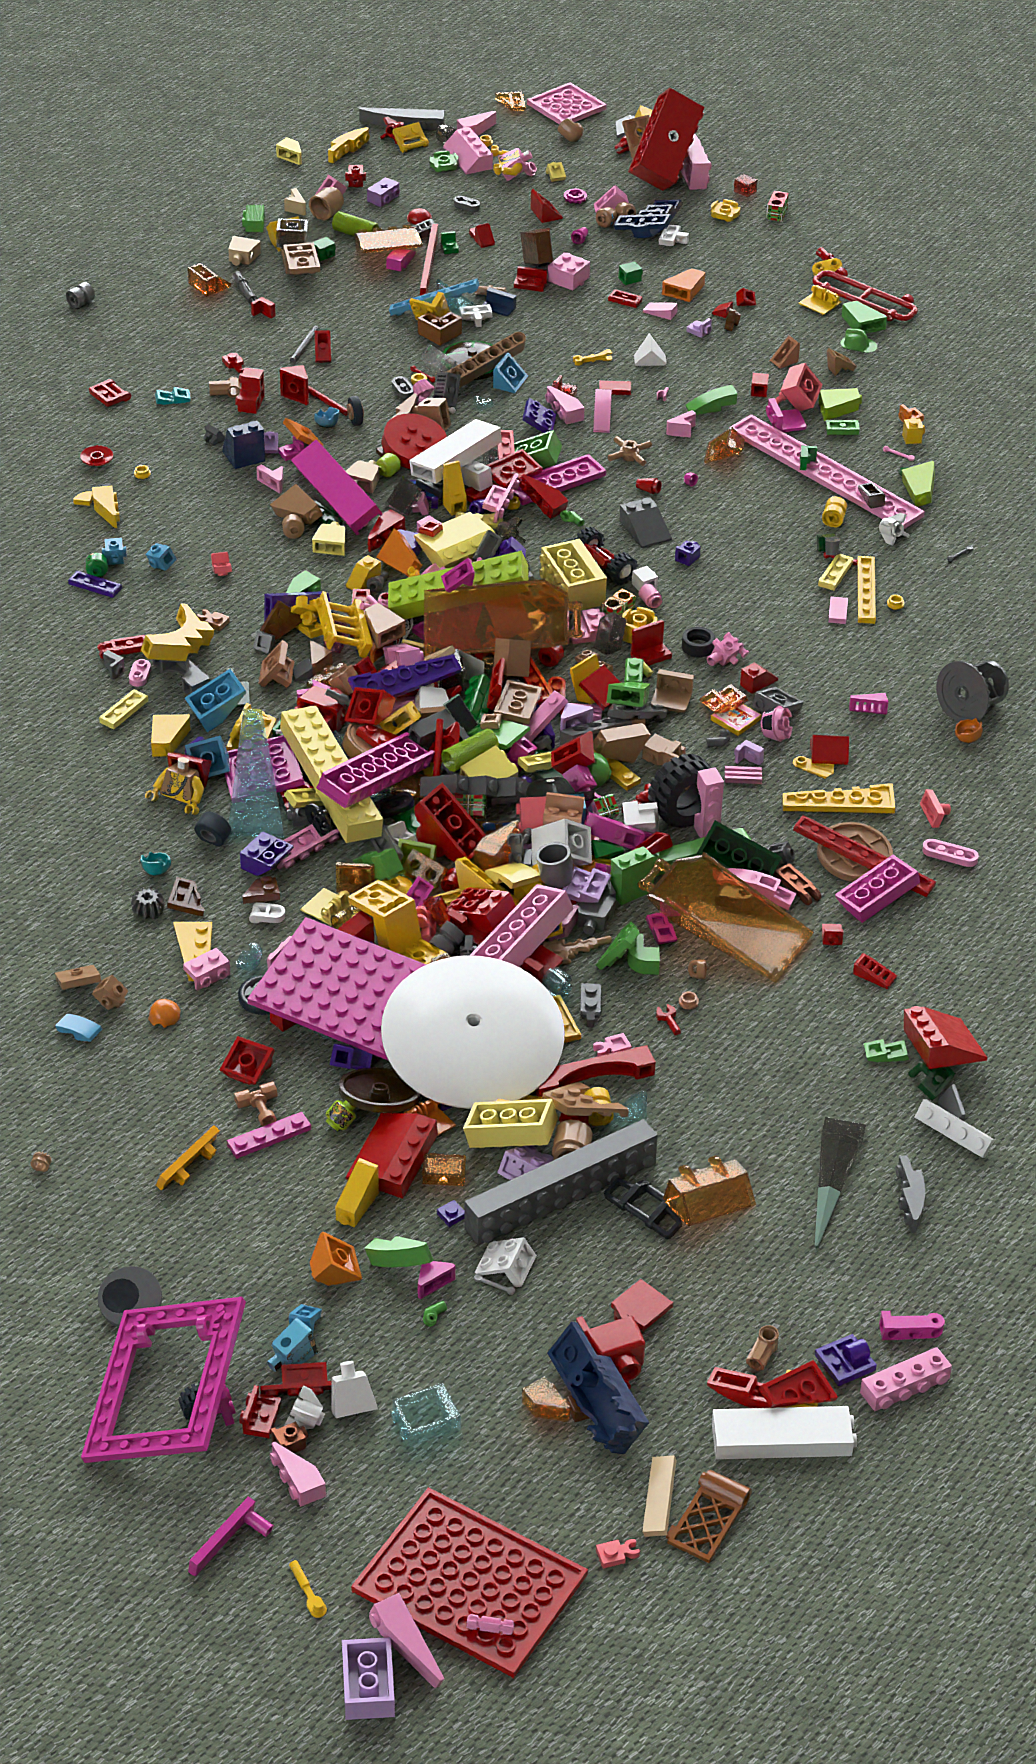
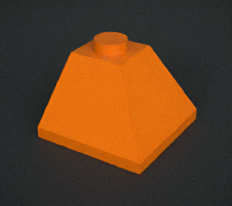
(334, 1261)

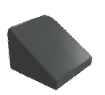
(303, 670)

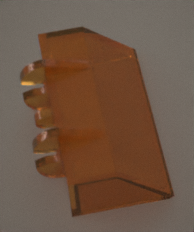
(709, 1191)

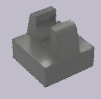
(213, 434)
(264, 642)

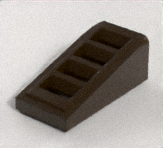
(872, 495)

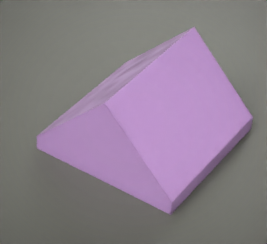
(576, 715)

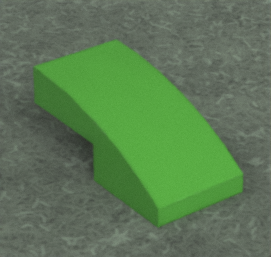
(880, 1052)

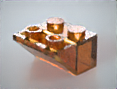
(206, 280)

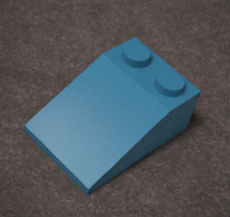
(216, 699)

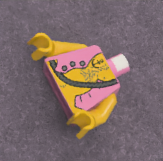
(510, 162)

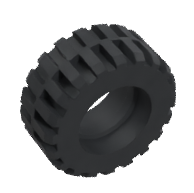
(671, 782)

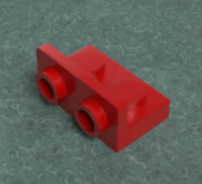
(531, 279)

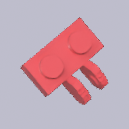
(427, 923)

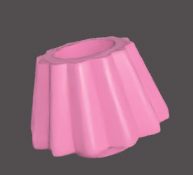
(423, 388)

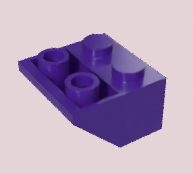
(263, 853)

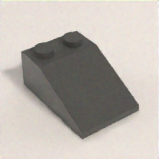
(644, 522)

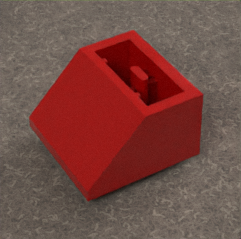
(575, 752)

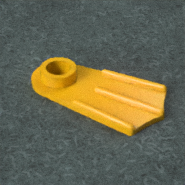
(820, 770)

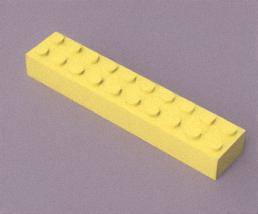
(319, 752)

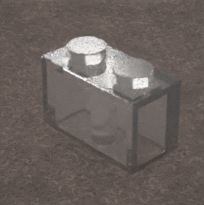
(436, 360)

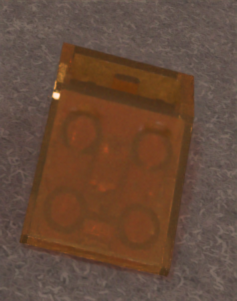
(493, 848)

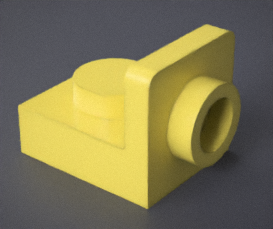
(556, 171)

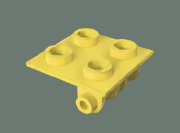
(326, 904)

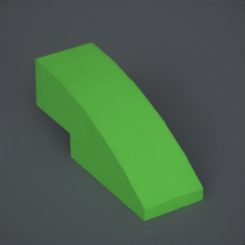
(713, 400)
(398, 1252)

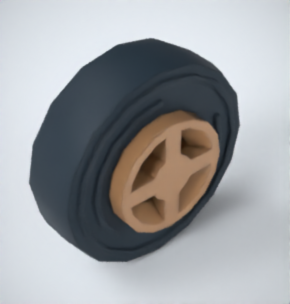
(355, 410)

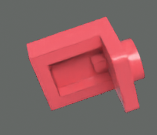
(221, 563)

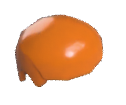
(968, 730)
(164, 1013)

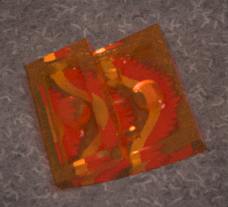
(725, 700)

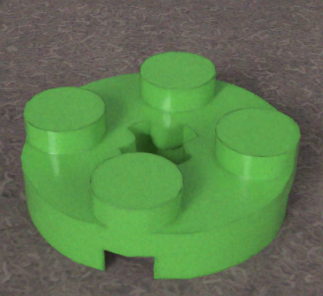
(444, 161)

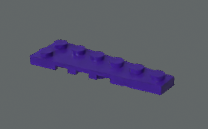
(408, 678)

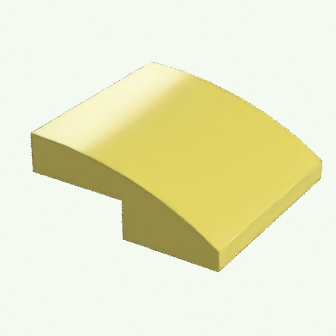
(513, 874)

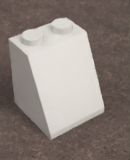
(568, 832)

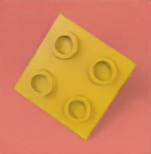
(821, 300)

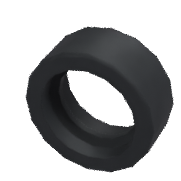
(698, 633)

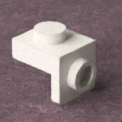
(398, 830)

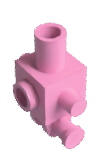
(726, 651)

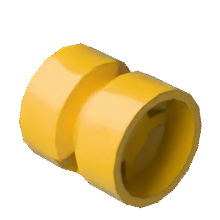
(834, 512)
(601, 1096)

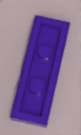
(95, 584)

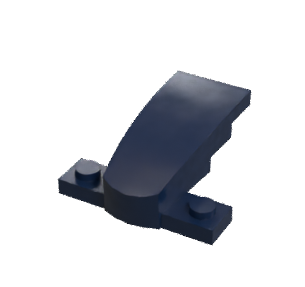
(650, 220)

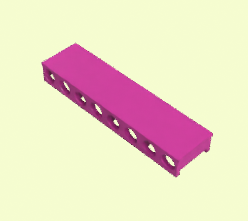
(336, 486)
(374, 770)

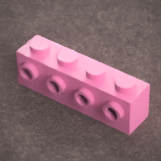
(906, 1379)

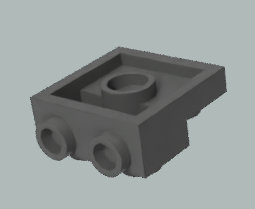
(774, 697)

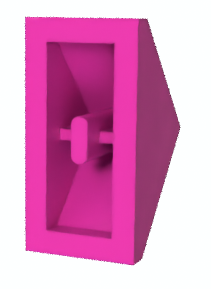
(434, 1276)

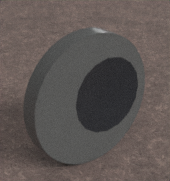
(128, 1290)

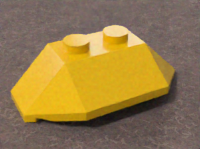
(472, 876)

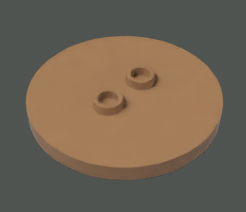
(861, 833)

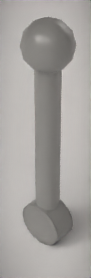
(479, 1278)

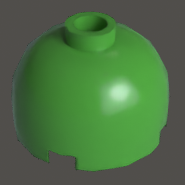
(600, 770)

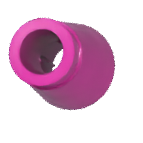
(579, 235)

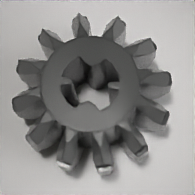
(147, 903)

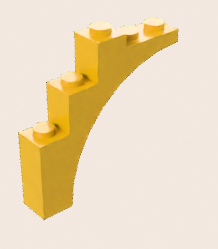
(180, 643)

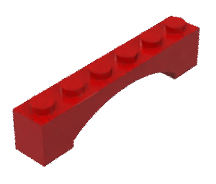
(631, 1062)

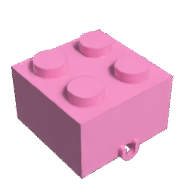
(568, 271)

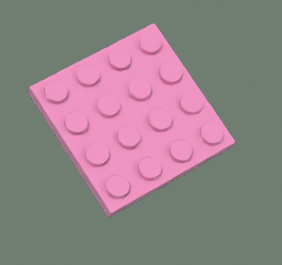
(566, 102)

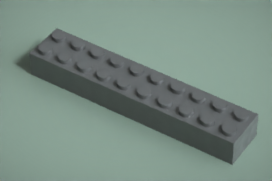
(560, 1182)

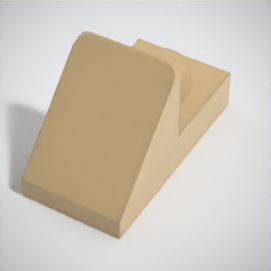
(295, 203)

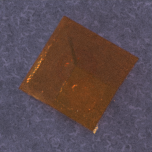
(724, 446)
(354, 876)

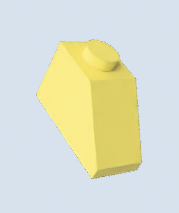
(289, 150)

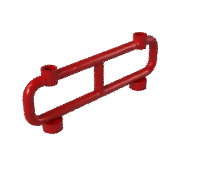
(841, 275)

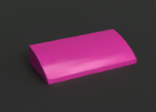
(878, 888)

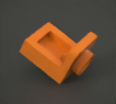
(905, 413)

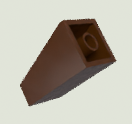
(537, 246)

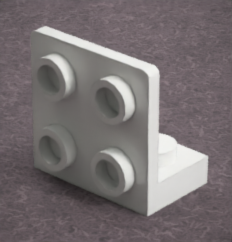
(508, 1256)

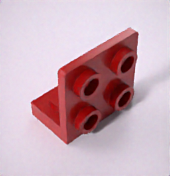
(648, 643)

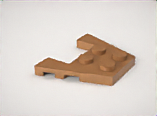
(572, 1101)

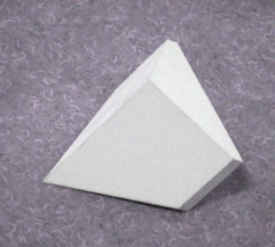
(649, 354)

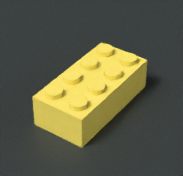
(510, 1123)

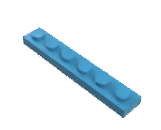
(452, 291)

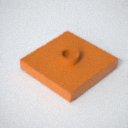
(301, 432)

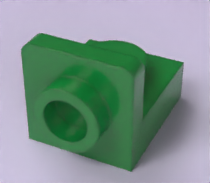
(449, 243)
(807, 454)

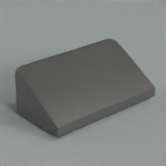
(952, 1103)

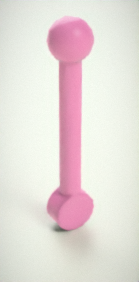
(887, 449)

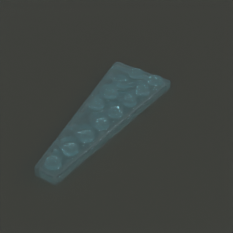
(254, 789)

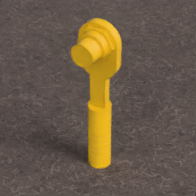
(314, 1603)

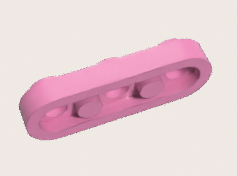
(950, 852)

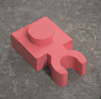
(614, 1554)

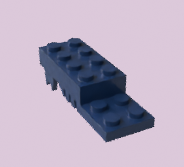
(598, 1390)

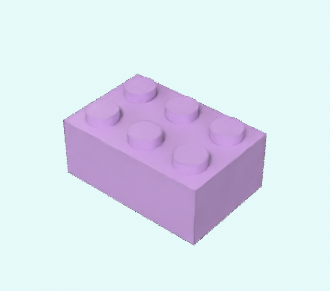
(368, 1678)

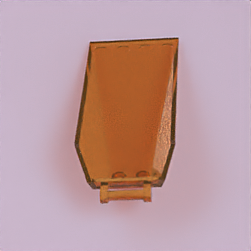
(479, 614)
(726, 913)

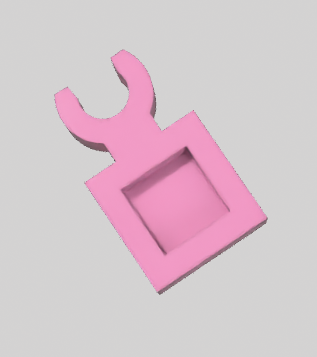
(612, 1044)

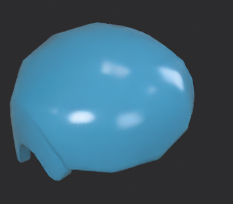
(327, 418)

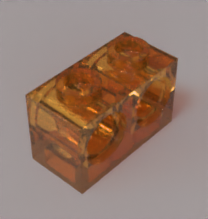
(426, 865)

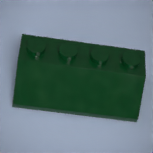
(737, 851)

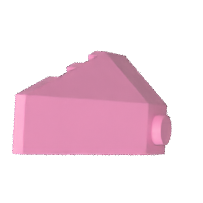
(395, 1621)

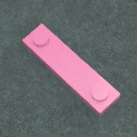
(545, 714)

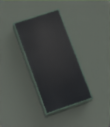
(460, 713)

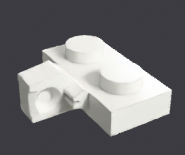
(672, 235)
(476, 313)

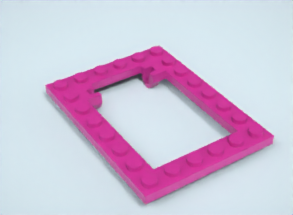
(214, 1321)

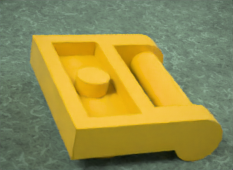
(409, 133)

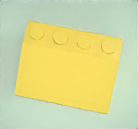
(455, 542)

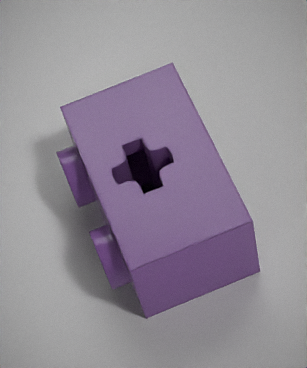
(383, 192)

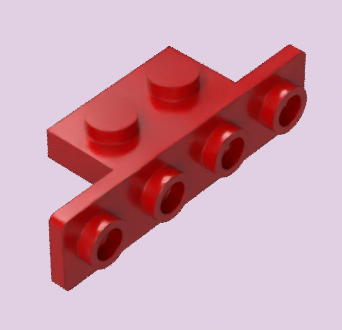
(296, 1375)

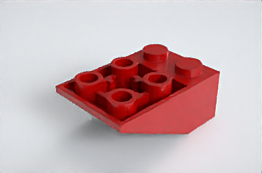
(483, 907)

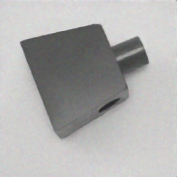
(596, 915)

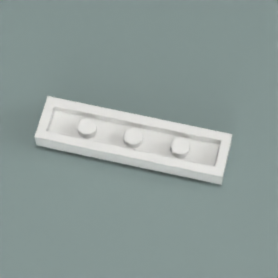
(954, 1128)

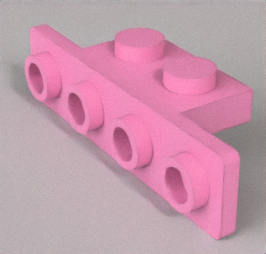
(498, 498)
(305, 842)

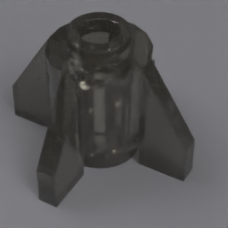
(509, 529)

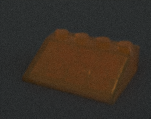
(386, 240)

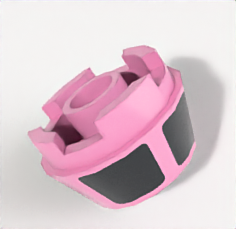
(776, 723)

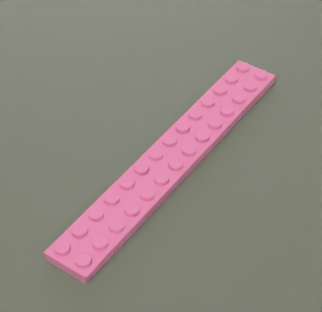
(823, 470)

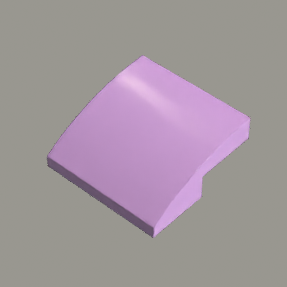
(587, 886)

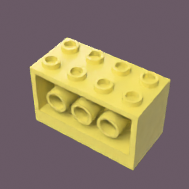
(574, 571)

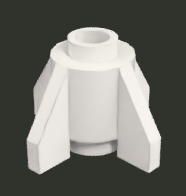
(892, 528)
(306, 1411)

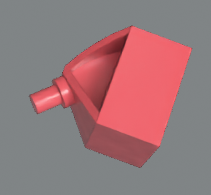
(800, 387)

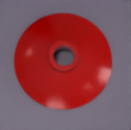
(96, 455)

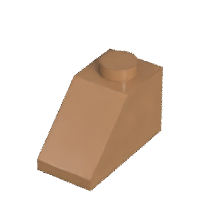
(654, 749)

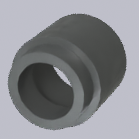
(555, 865)

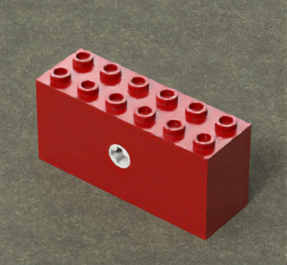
(666, 139)

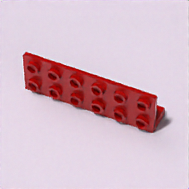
(536, 964)

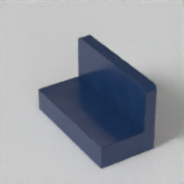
(500, 301)

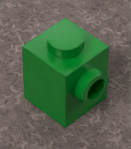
(324, 248)
(630, 273)

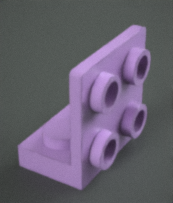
(522, 1160)

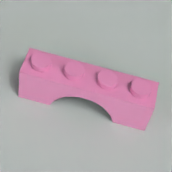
(403, 654)
(711, 793)

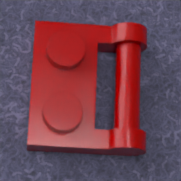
(105, 393)

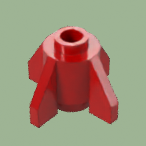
(392, 124)

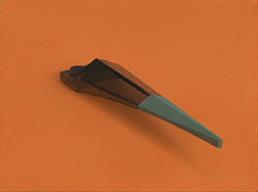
(838, 1150)

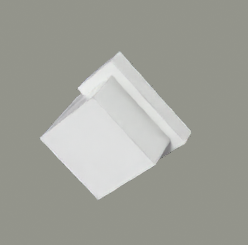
(641, 816)

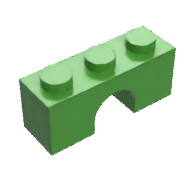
(386, 863)

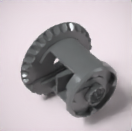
(979, 691)

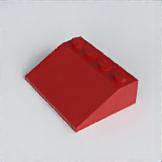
(941, 1038)
(398, 1149)

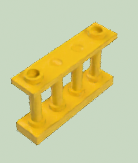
(356, 619)

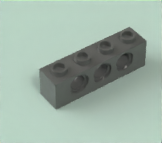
(571, 733)

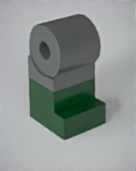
(828, 543)

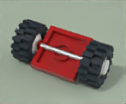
(619, 566)

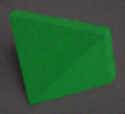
(606, 850)

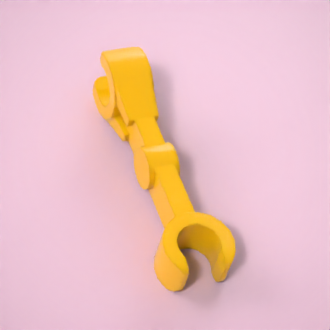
(579, 360)

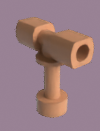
(258, 1100)

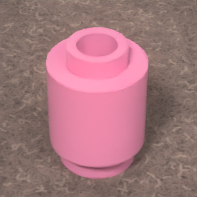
(650, 596)

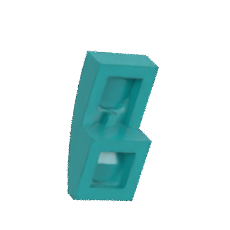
(177, 396)

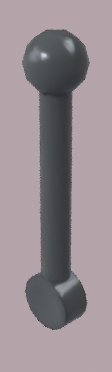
(950, 558)

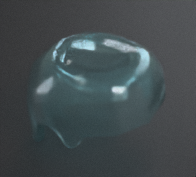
(250, 959)

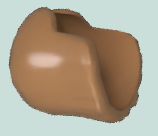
(570, 130)

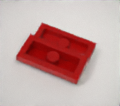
(496, 684)

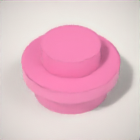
(531, 169)

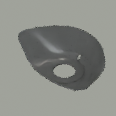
(539, 787)

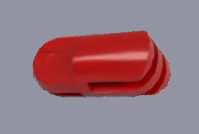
(623, 144)

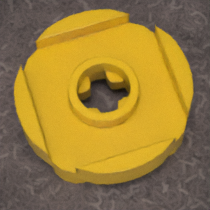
(725, 210)

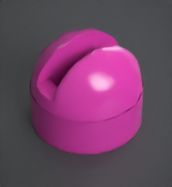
(690, 479)

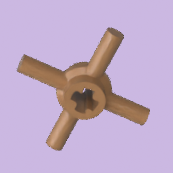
(629, 450)

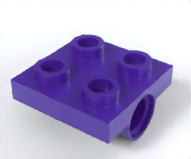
(538, 416)
(846, 1359)

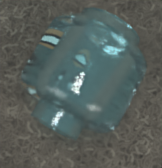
(557, 981)

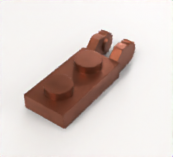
(797, 883)

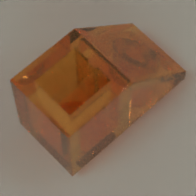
(545, 1401)

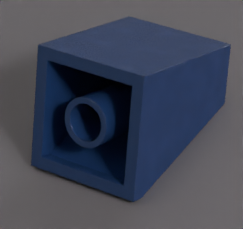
(244, 444)

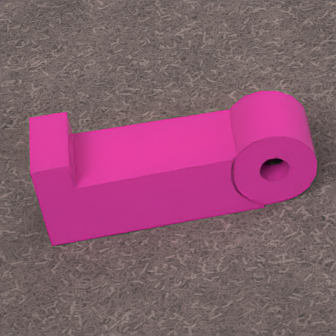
(910, 1326)

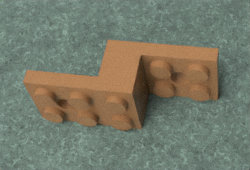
(300, 258)

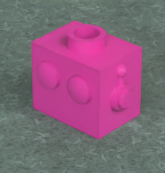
(580, 778)

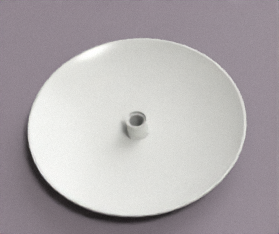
(472, 1031)

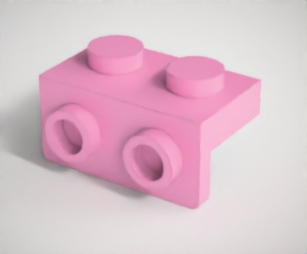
(207, 968)

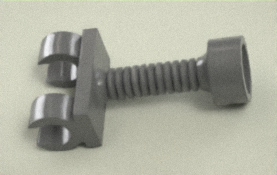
(517, 842)

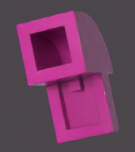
(520, 749)

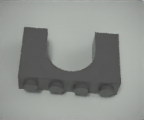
(424, 733)

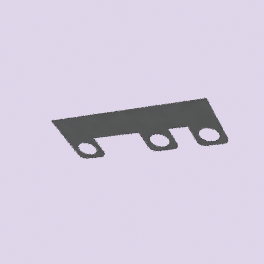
(508, 801)

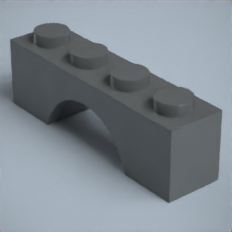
(193, 676)

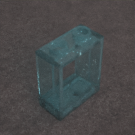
(415, 1401)

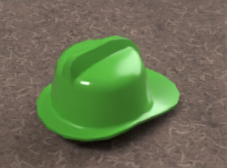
(857, 340)

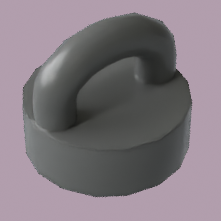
(542, 742)

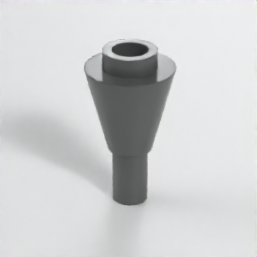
(376, 583)

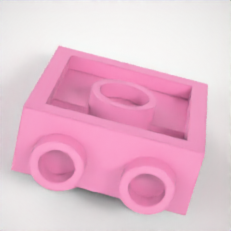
(589, 625)

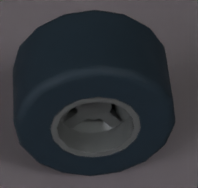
(213, 828)

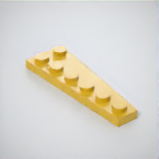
(869, 800)

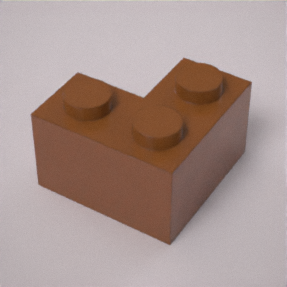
(439, 328)

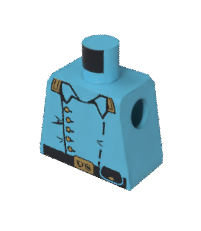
(293, 1346)

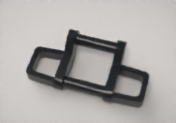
(637, 1189)

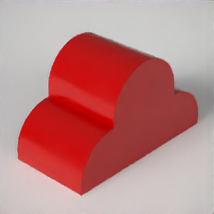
(446, 825)

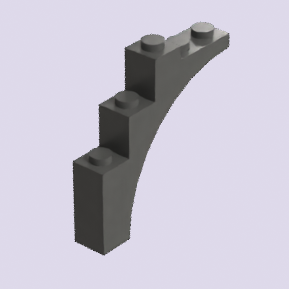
(478, 785)

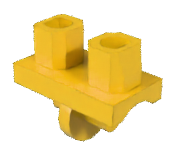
(307, 611)

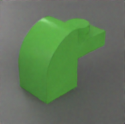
(643, 959)

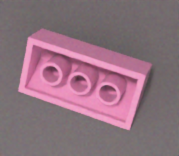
(471, 151)

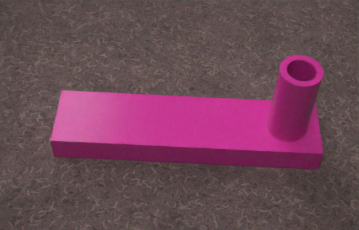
(243, 1514)

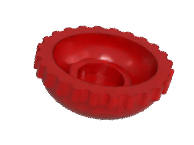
(418, 215)

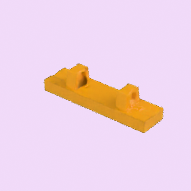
(176, 1170)

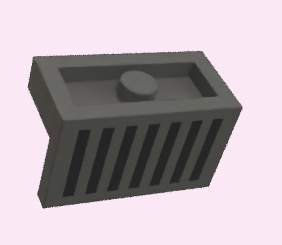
(447, 387)

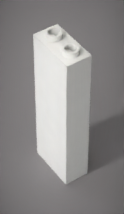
(462, 445)
(783, 1432)

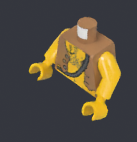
(181, 784)

